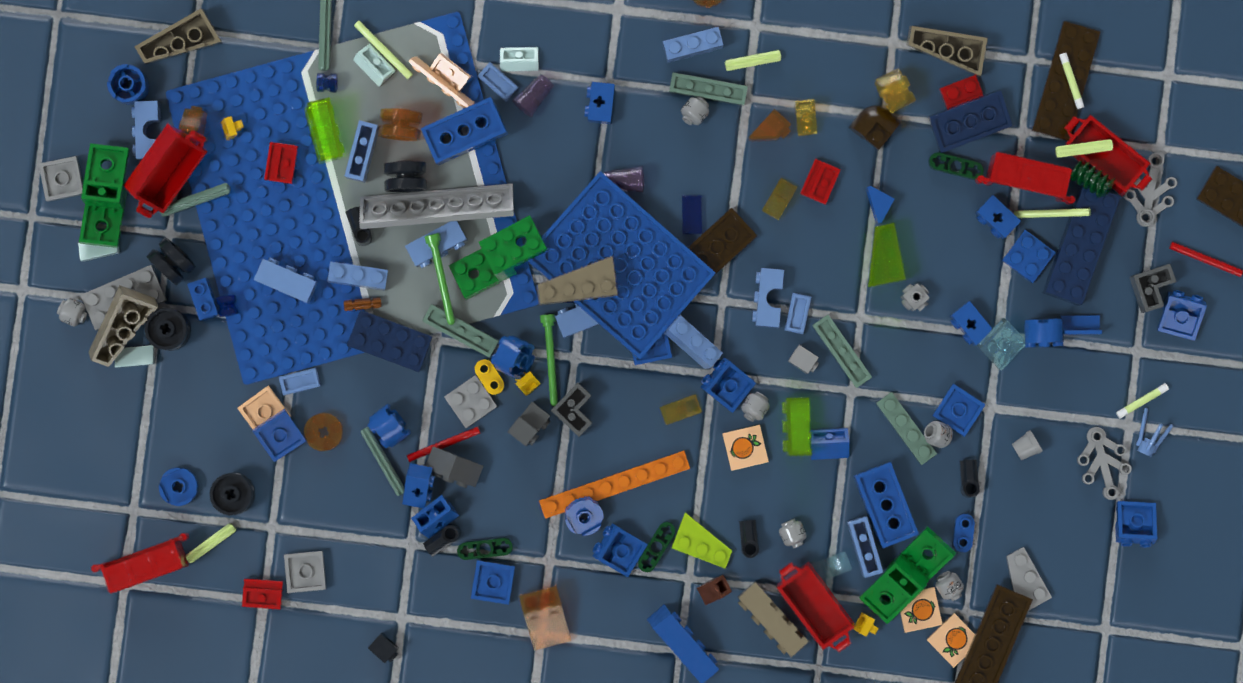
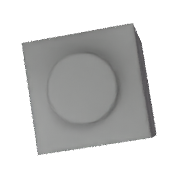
(803, 359)

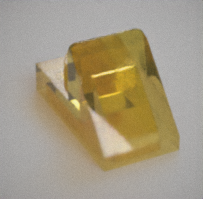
(805, 117)
(680, 409)

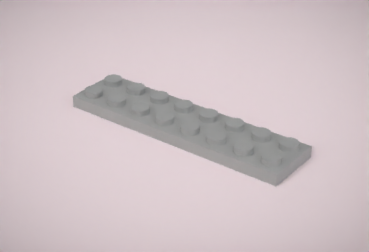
(436, 206)

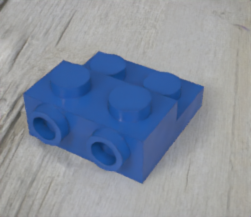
(1182, 314)
(727, 384)
(1136, 523)
(619, 549)

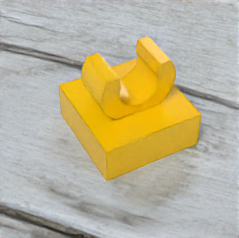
(230, 128)
(527, 383)
(865, 625)

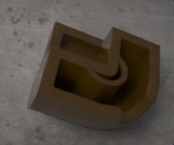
(875, 125)

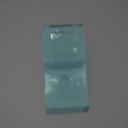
(832, 566)

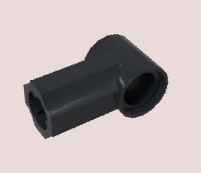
(353, 218)
(969, 475)
(748, 535)
(441, 540)

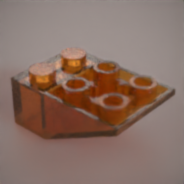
(545, 617)

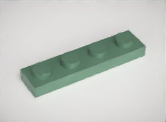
(708, 89)
(461, 331)
(842, 351)
(906, 428)

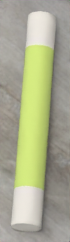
(1071, 80)
(1141, 401)

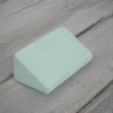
(519, 59)
(374, 64)
(91, 252)
(135, 356)

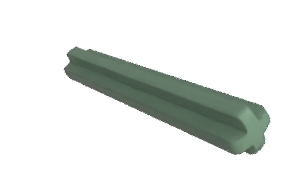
(325, 35)
(196, 199)
(383, 461)

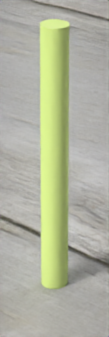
(383, 50)
(1052, 213)

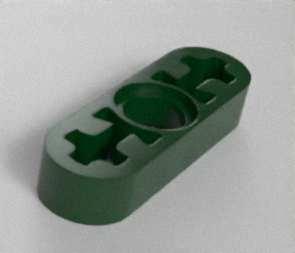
(968, 174)
(668, 537)
(470, 546)

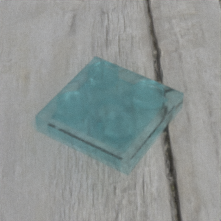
(1002, 344)

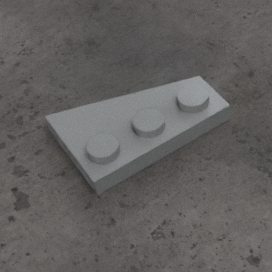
(1026, 578)

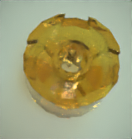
(894, 90)

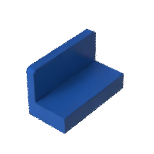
(1081, 325)
(829, 444)

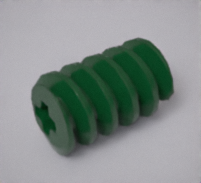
(1091, 179)

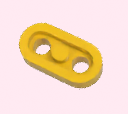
(489, 377)

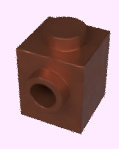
(714, 590)

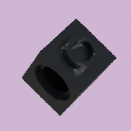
(384, 648)

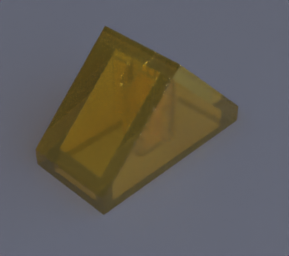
(779, 198)

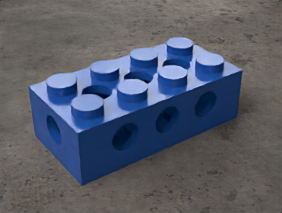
(455, 122)
(898, 506)

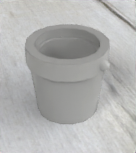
(1027, 446)

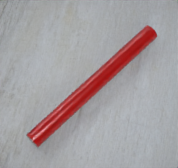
(1206, 259)
(443, 444)

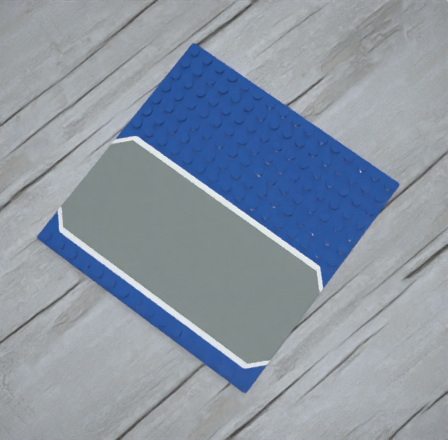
(307, 220)

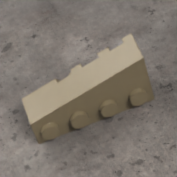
(182, 37)
(953, 48)
(582, 284)
(124, 317)
(773, 619)

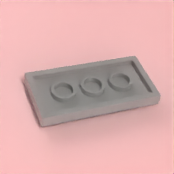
(99, 299)

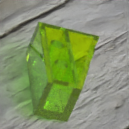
(324, 130)
(886, 259)
(796, 427)

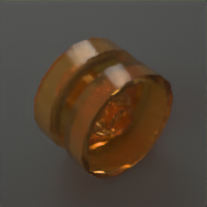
(400, 124)

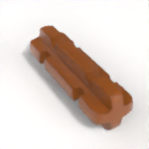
(359, 304)

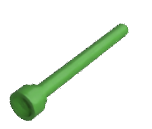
(433, 242)
(548, 322)

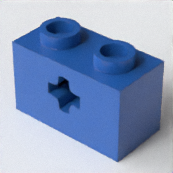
(605, 92)
(1007, 219)
(203, 299)
(980, 325)
(418, 485)
(435, 516)

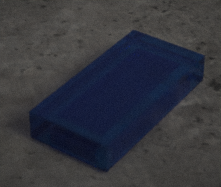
(691, 215)

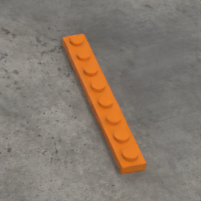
(617, 483)

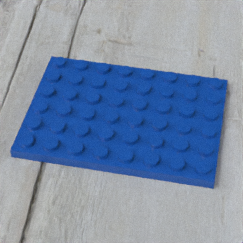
(651, 266)

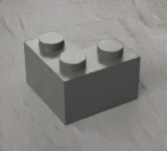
(1147, 284)
(568, 409)
(529, 424)
(453, 468)

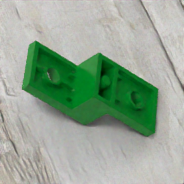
(104, 195)
(497, 257)
(907, 575)

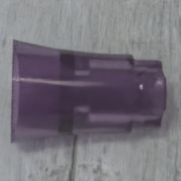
(533, 95)
(628, 179)

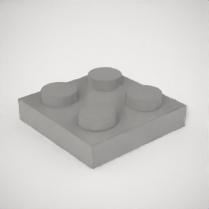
(61, 178)
(470, 401)
(305, 571)

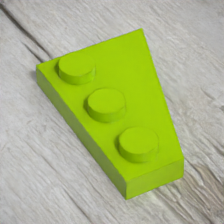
(700, 543)

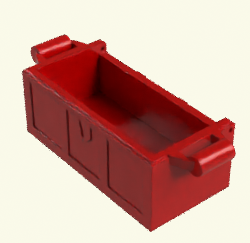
(1120, 163)
(165, 169)
(1029, 176)
(144, 564)
(815, 606)

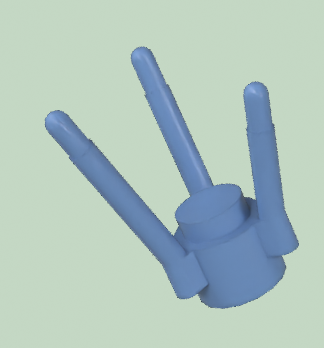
(1149, 446)

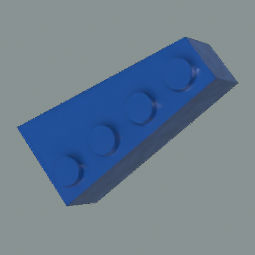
(682, 643)

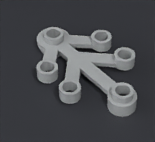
(1151, 193)
(1102, 460)

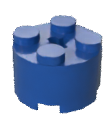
(117, 81)
(1043, 333)
(513, 356)
(388, 426)

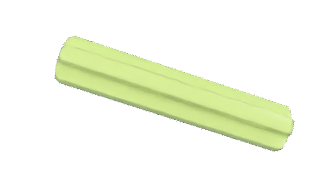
(753, 60)
(1084, 148)
(210, 543)

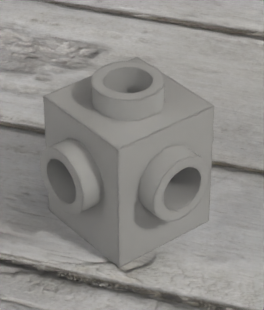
(909, 302)

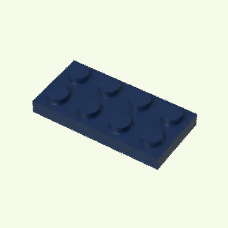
(970, 121)
(389, 341)

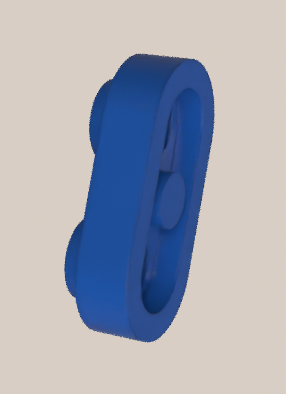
(963, 532)

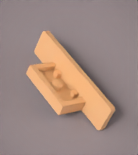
(445, 75)

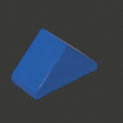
(879, 203)

